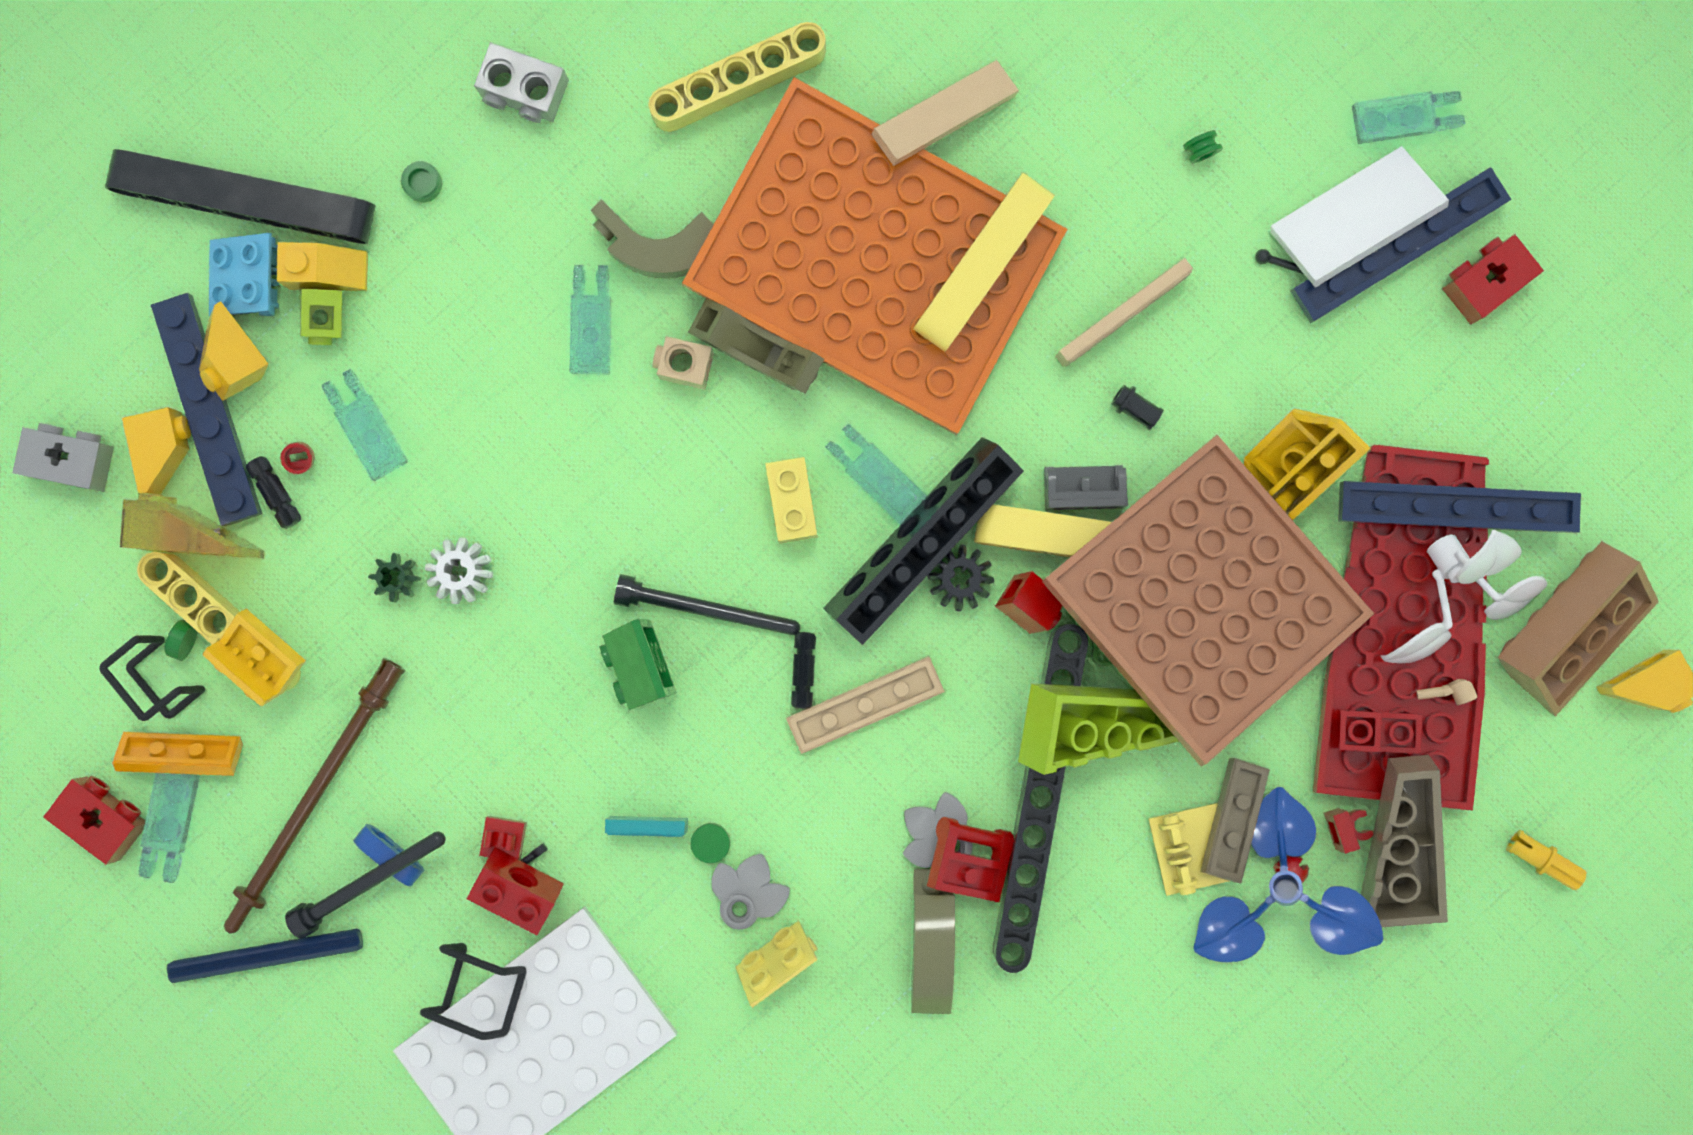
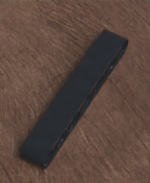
(240, 196)

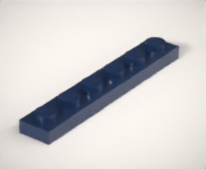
(1465, 206)
(206, 412)
(1459, 507)

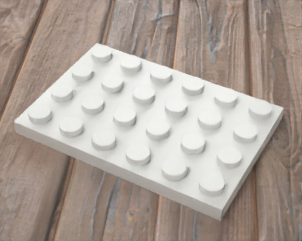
(570, 1038)

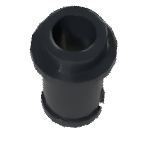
(1136, 407)

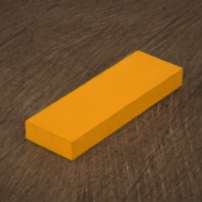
(177, 753)

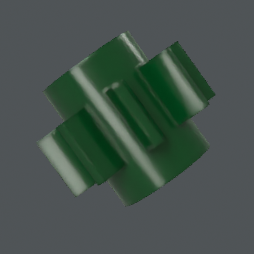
(405, 577)

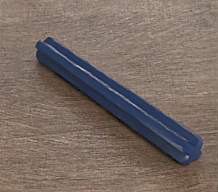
(264, 955)

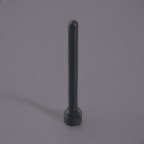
(631, 592)
(305, 918)

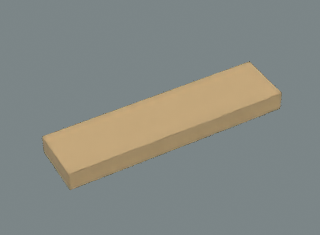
(944, 112)
(1124, 313)
(865, 705)

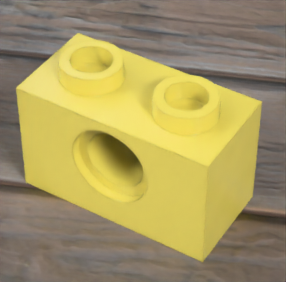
(791, 500)

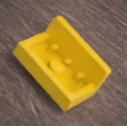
(254, 658)

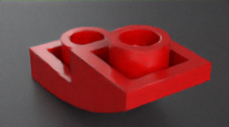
(1380, 732)

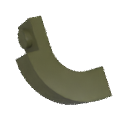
(647, 256)
(755, 346)
(932, 947)

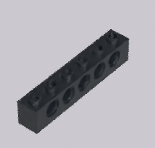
(923, 539)

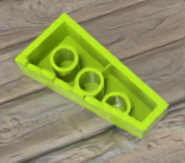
(1084, 724)

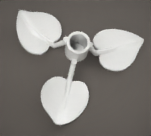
(1457, 566)

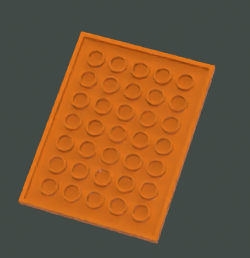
(853, 250)

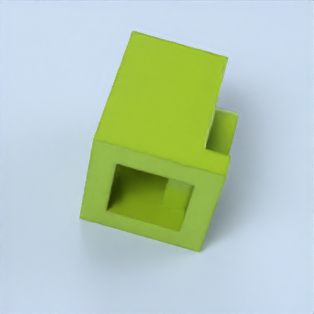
(325, 300)

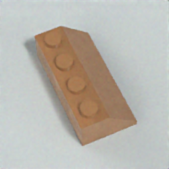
(1579, 627)

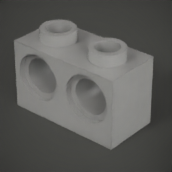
(525, 76)

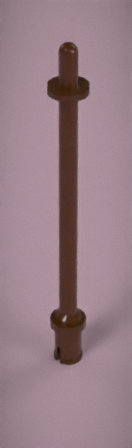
(371, 699)

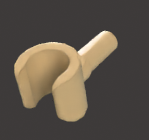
(1460, 689)

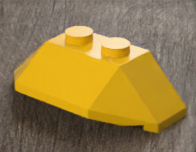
(1303, 458)

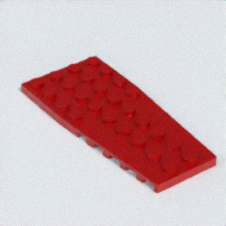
(1395, 580)

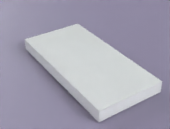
(1359, 216)

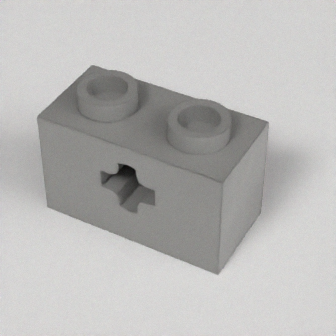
(41, 451)

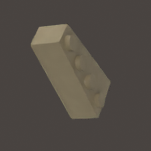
(1406, 852)

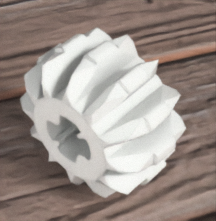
(449, 581)

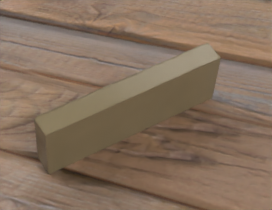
(1235, 820)

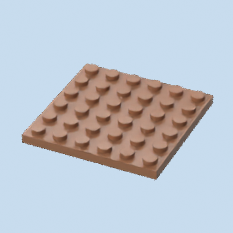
(1208, 599)

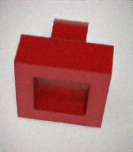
(1343, 831)
(504, 835)

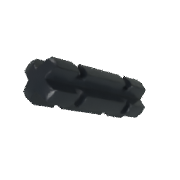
(273, 492)
(803, 670)

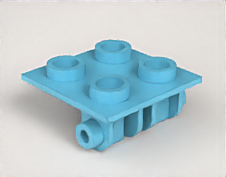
(242, 274)

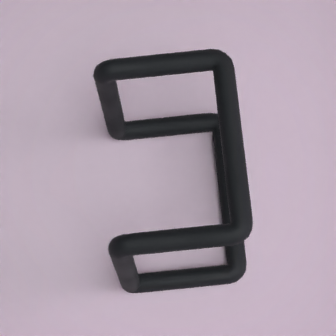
(159, 705)
(458, 951)

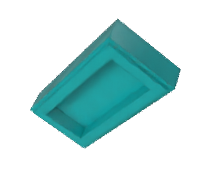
(646, 826)

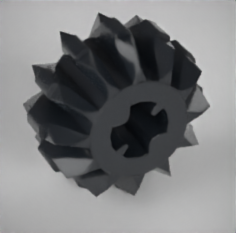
(973, 583)

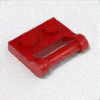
(969, 873)

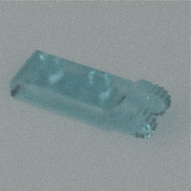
(1404, 116)
(590, 324)
(366, 428)
(878, 477)
(167, 823)

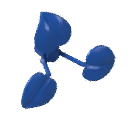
(1343, 920)

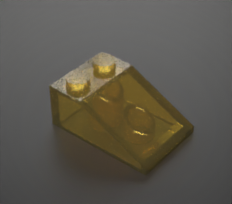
(161, 525)

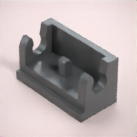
(1085, 487)

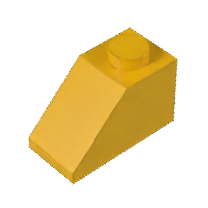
(321, 267)
(229, 356)
(156, 446)
(1655, 683)

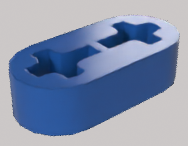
(382, 848)

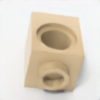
(699, 371)

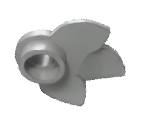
(922, 827)
(750, 886)

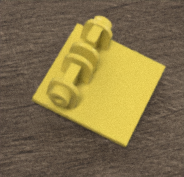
(1181, 847)
(776, 963)

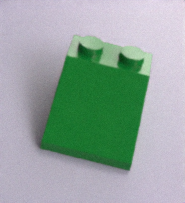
(637, 664)

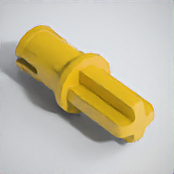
(1547, 860)

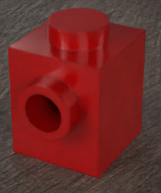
(1030, 603)

